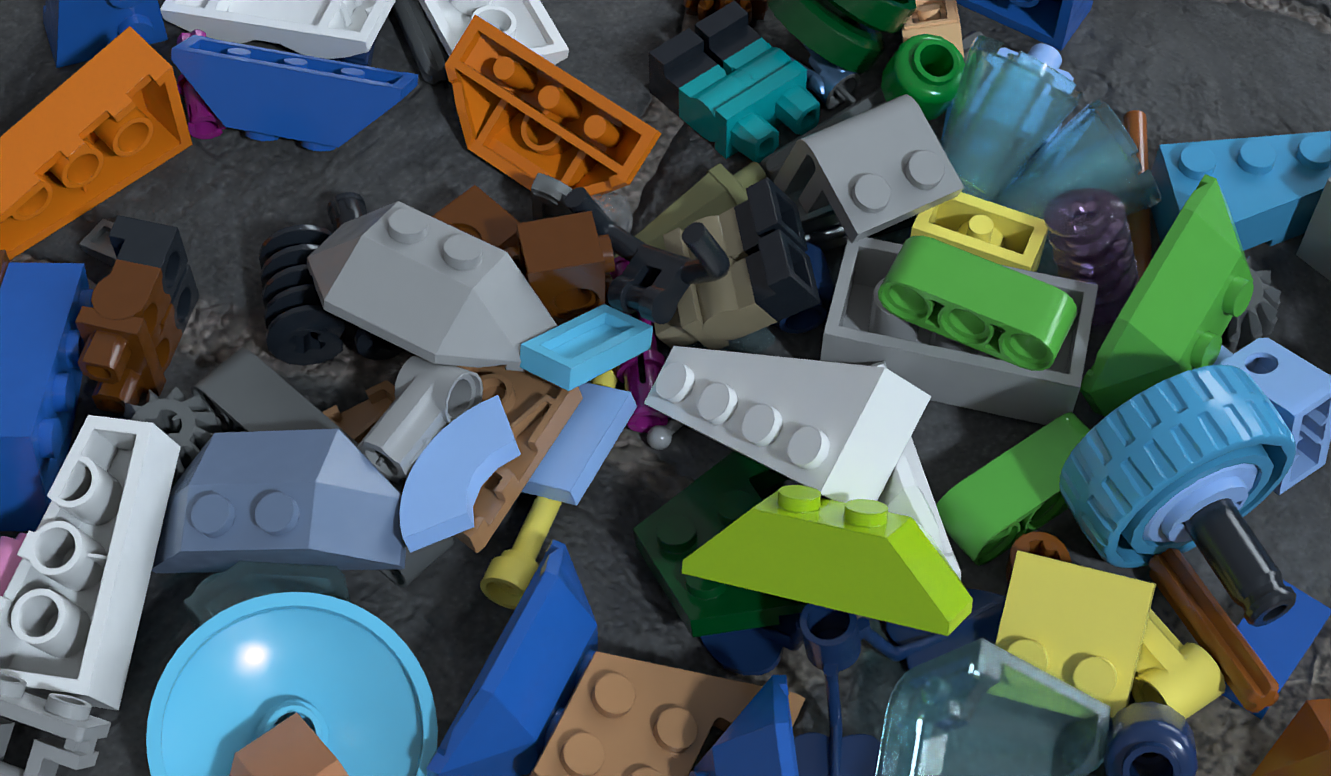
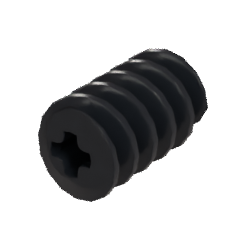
(293, 315)

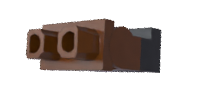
(136, 313)

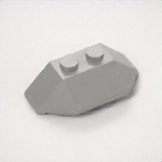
(428, 288)

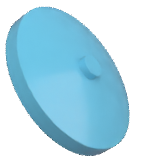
(286, 657)

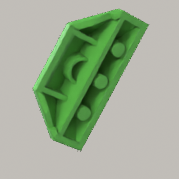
(1177, 305)

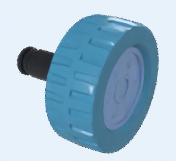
(1181, 475)

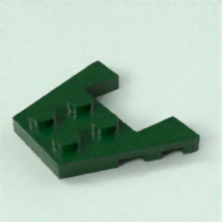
(690, 522)

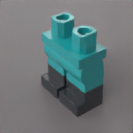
(732, 85)

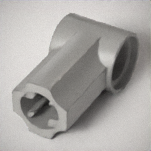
(424, 404)

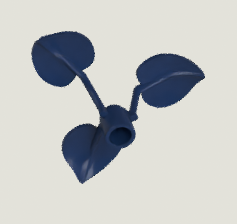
(833, 645)

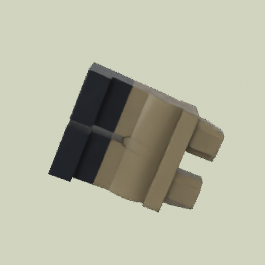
(766, 275)

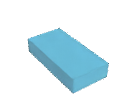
(585, 347)

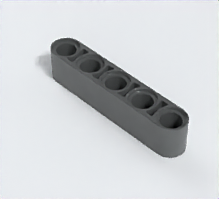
(255, 398)

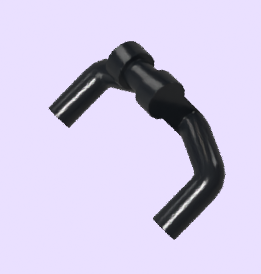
(673, 272)

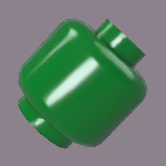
(927, 71)

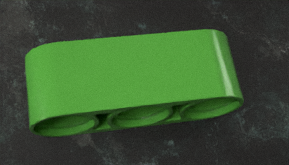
(978, 303)
(1011, 492)

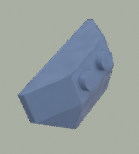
(281, 501)

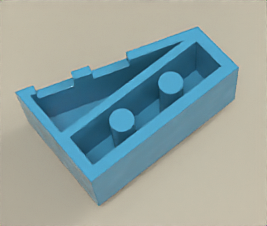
(1264, 179)

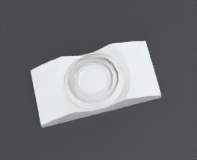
(306, 26)

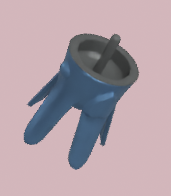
(830, 81)

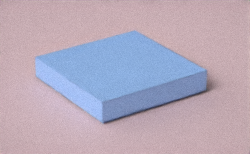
(582, 444)

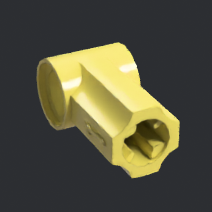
(1175, 672)

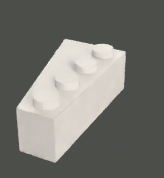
(799, 417)
(88, 565)

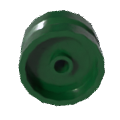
(844, 29)

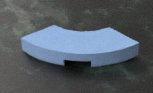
(451, 471)

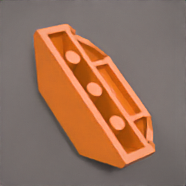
(540, 118)

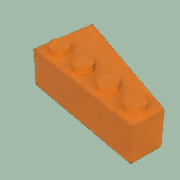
(89, 141)

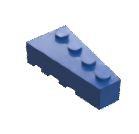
(37, 383)

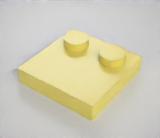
(1077, 624)

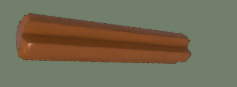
(1214, 630)

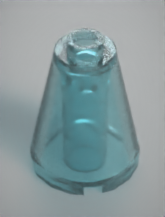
(1002, 115)
(1084, 154)

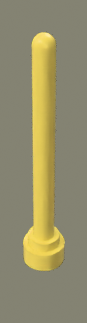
(513, 570)

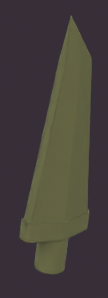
(708, 197)

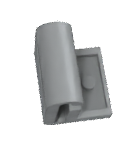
(870, 169)

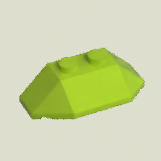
(837, 558)

